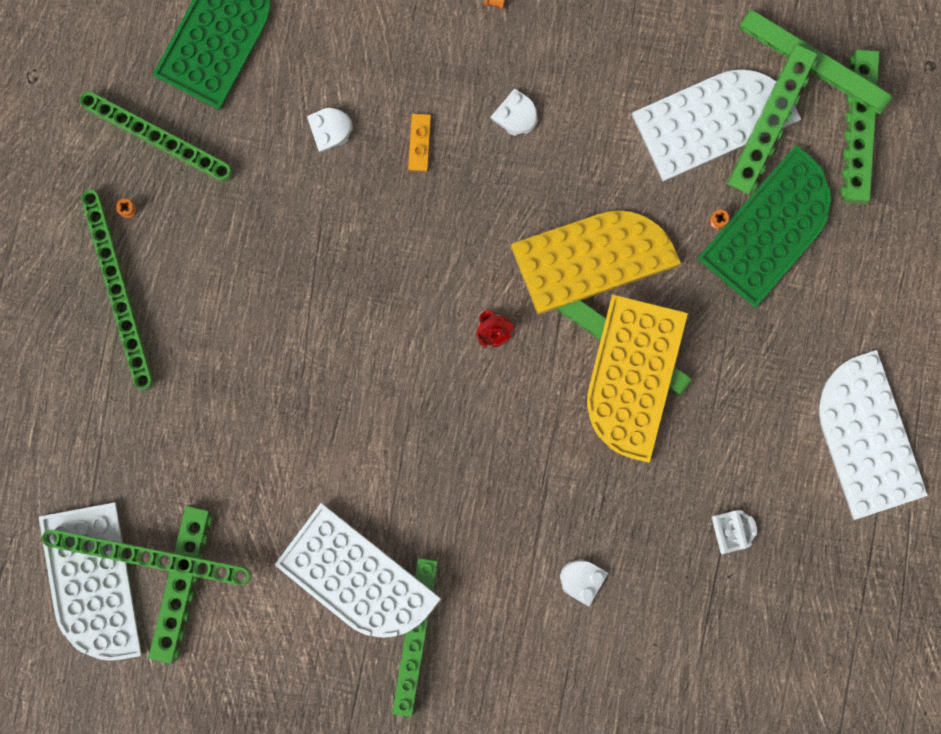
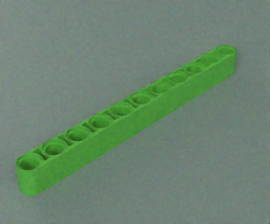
(111, 283)
(138, 553)

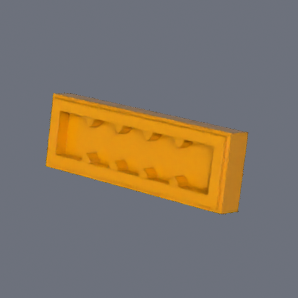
(419, 142)

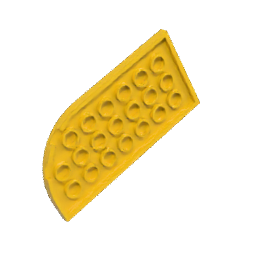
(592, 257)
(633, 374)

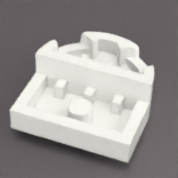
(516, 114)
(330, 128)
(734, 531)
(582, 580)

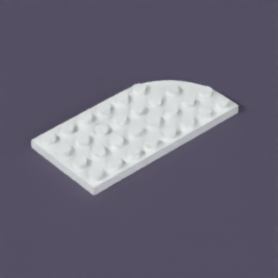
(706, 120)
(868, 438)
(355, 577)
(89, 591)

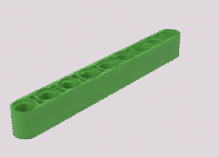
(826, 67)
(149, 130)
(594, 324)

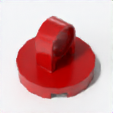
(494, 330)

